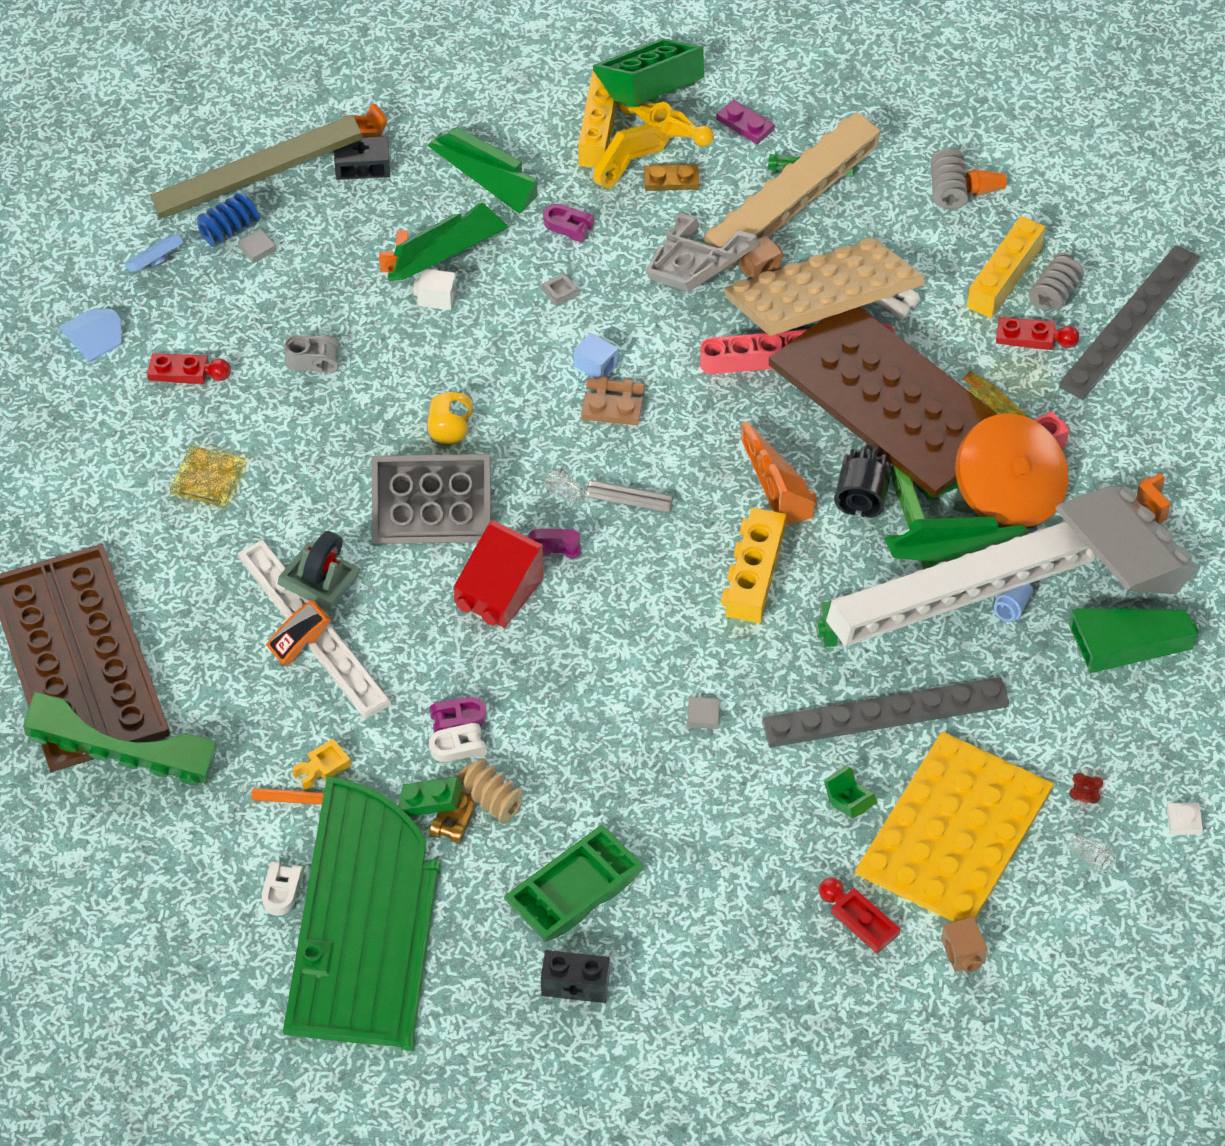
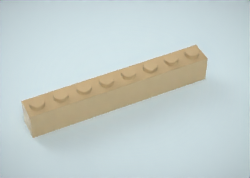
(799, 182)

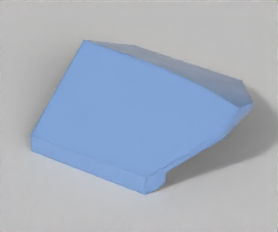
(94, 332)

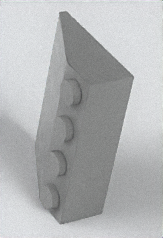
(430, 498)
(1129, 540)

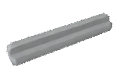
(629, 496)

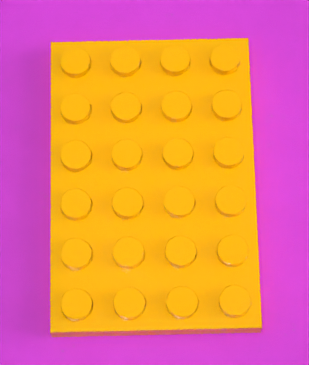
(954, 829)

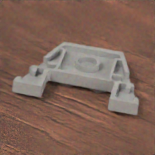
(690, 263)

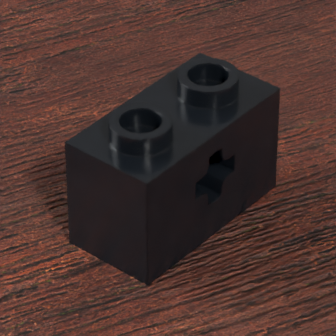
(363, 159)
(575, 976)

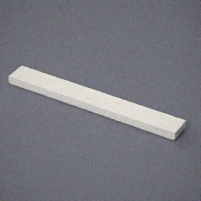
(329, 647)

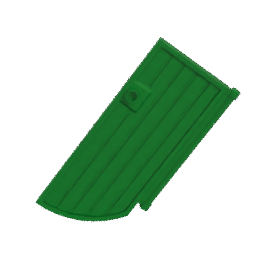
(363, 923)

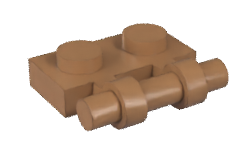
(612, 408)

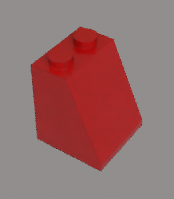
(499, 575)

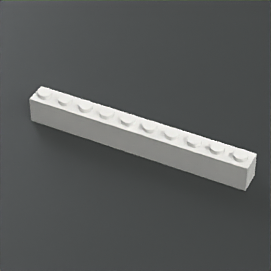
(957, 583)

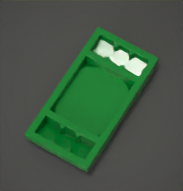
(574, 884)

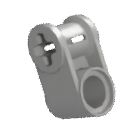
(309, 353)

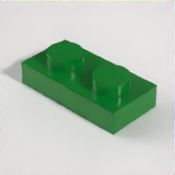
(430, 796)

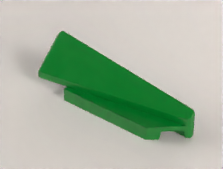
(488, 167)
(444, 240)
(949, 538)

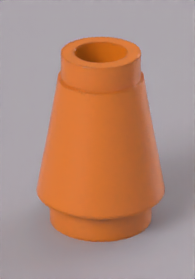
(983, 181)

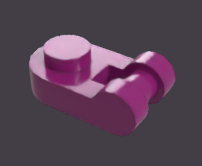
(559, 219)
(558, 541)
(466, 711)

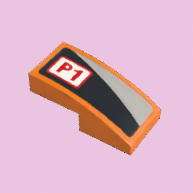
(301, 627)

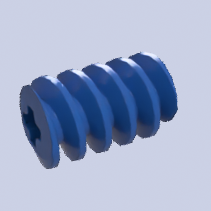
(225, 217)

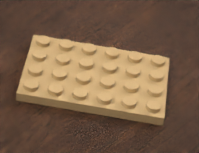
(823, 286)

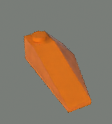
(780, 482)

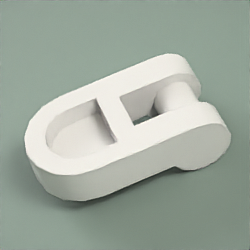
(900, 308)
(446, 745)
(279, 896)

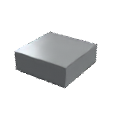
(257, 246)
(560, 289)
(703, 712)

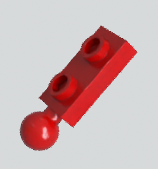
(1034, 333)
(186, 368)
(859, 915)

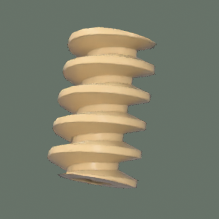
(490, 790)

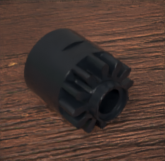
(863, 483)

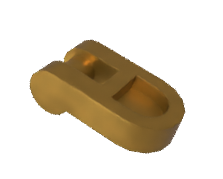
(461, 816)

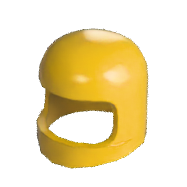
(442, 424)

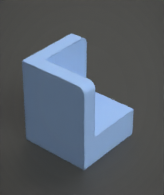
(595, 356)

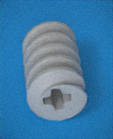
(948, 179)
(1056, 283)

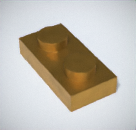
(671, 177)

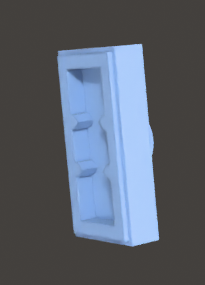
(154, 254)

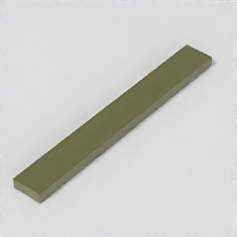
(256, 166)

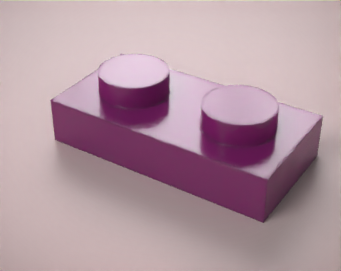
(745, 121)

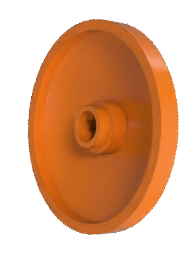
(1011, 470)

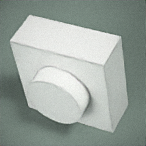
(1184, 819)

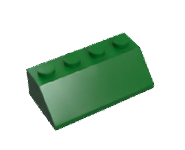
(651, 71)

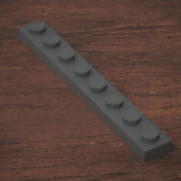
(1129, 322)
(885, 712)

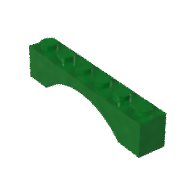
(182, 756)

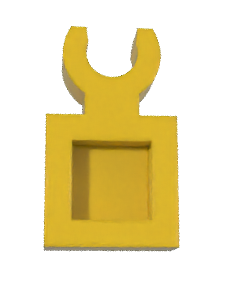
(323, 761)

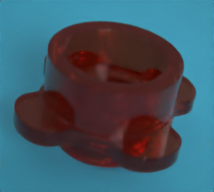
(1086, 795)

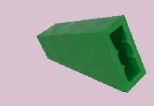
(1130, 635)

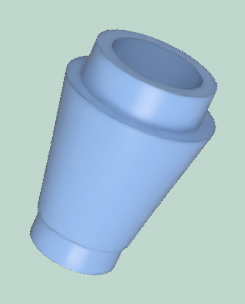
(1012, 603)

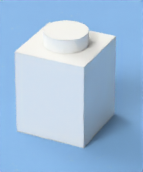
(435, 289)

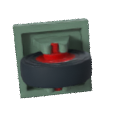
(320, 571)

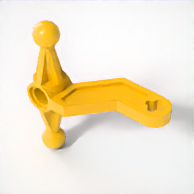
(660, 126)

